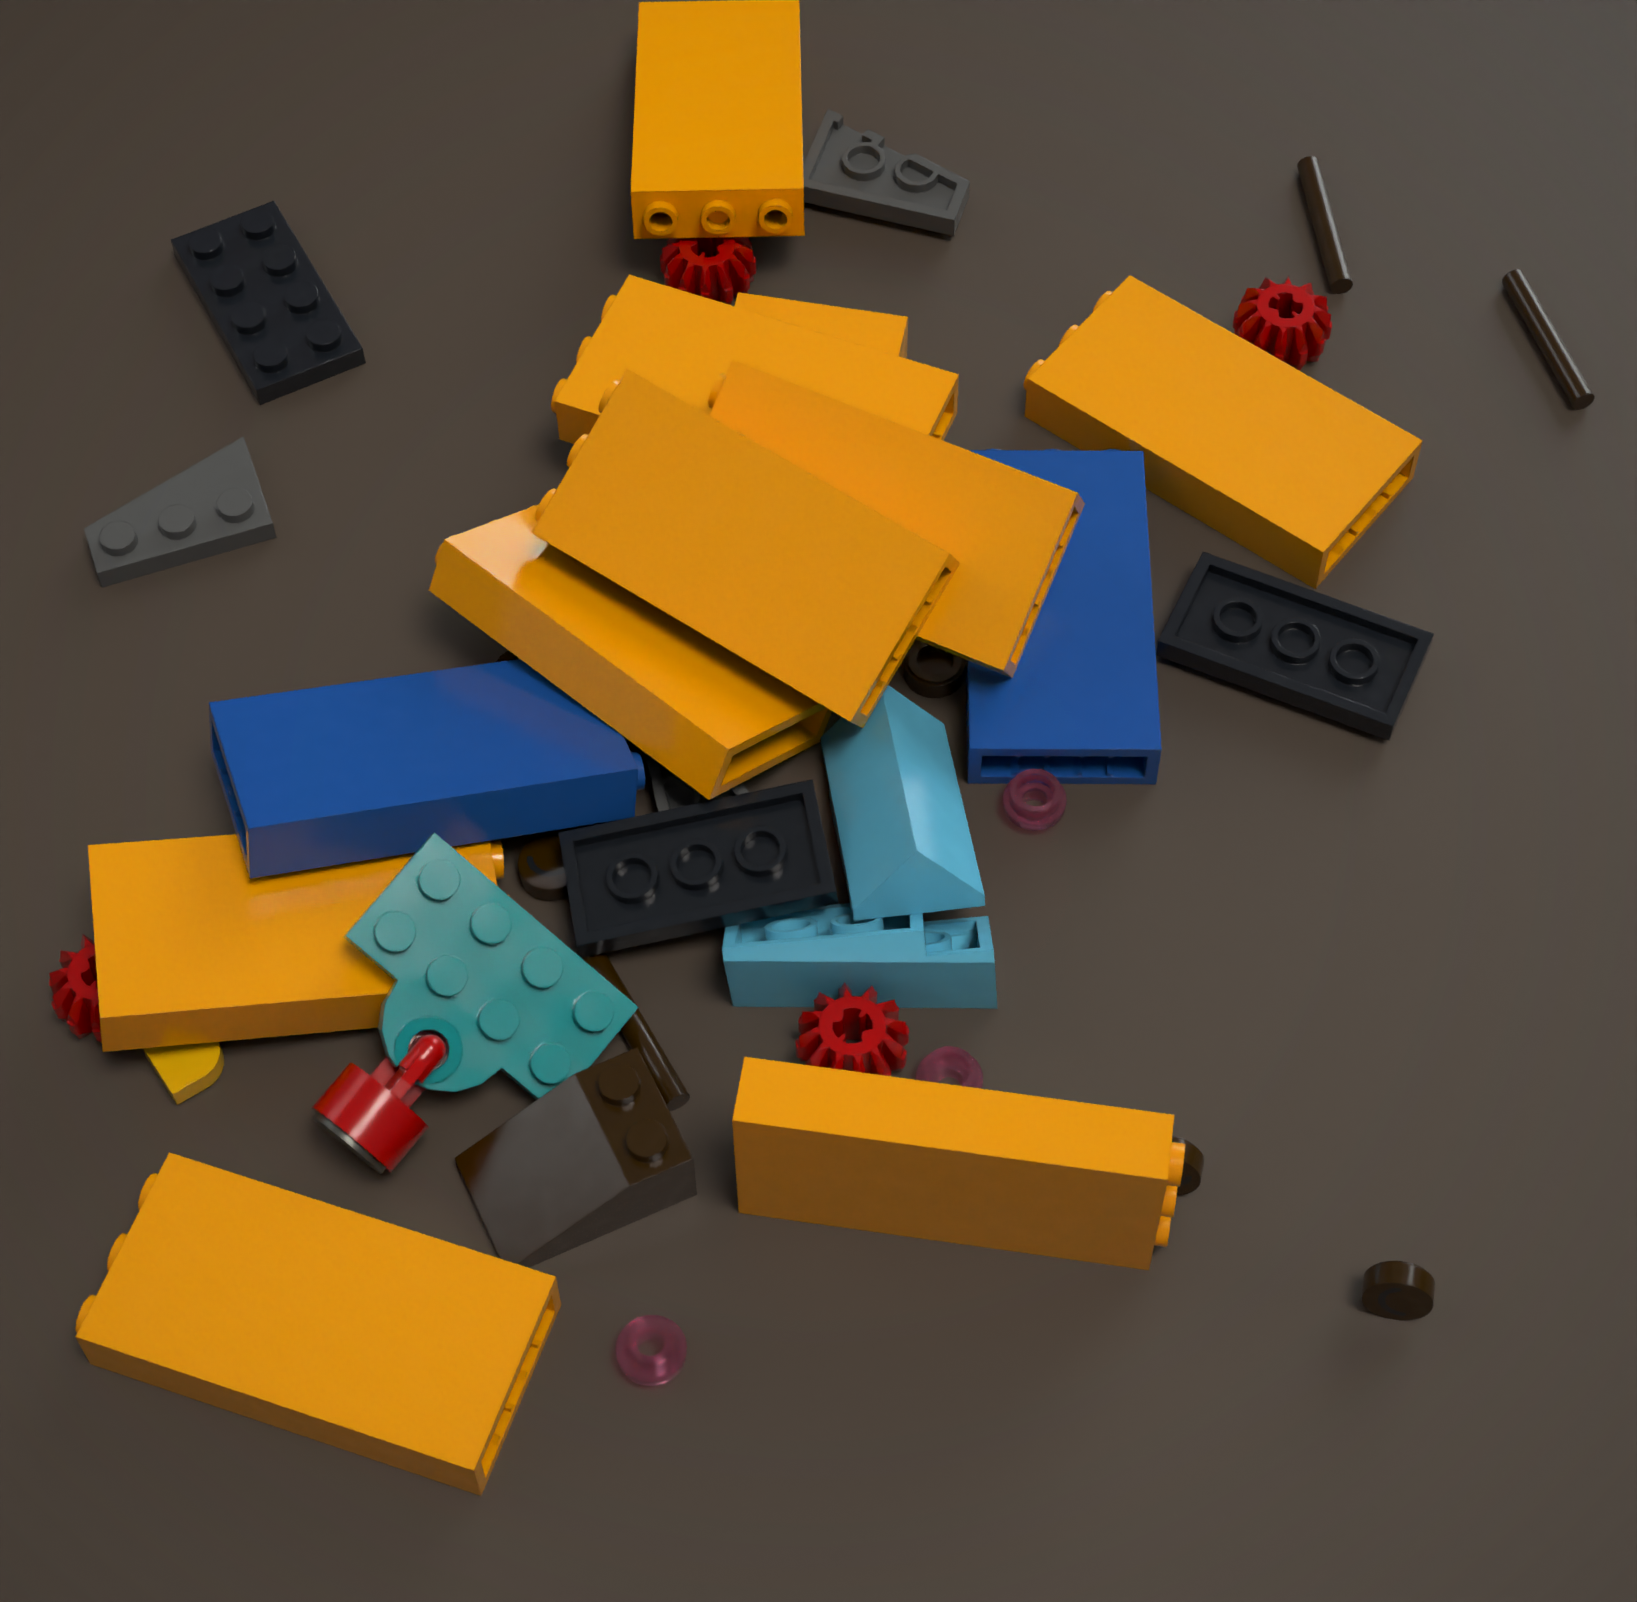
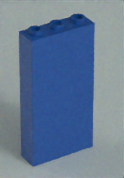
(1089, 671)
(410, 755)

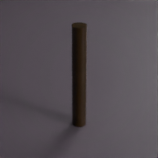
(1324, 225)
(1548, 339)
(640, 1035)

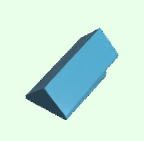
(899, 813)
(903, 958)

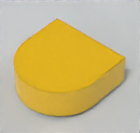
(186, 1068)

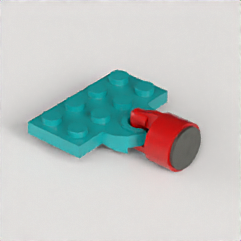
(469, 997)

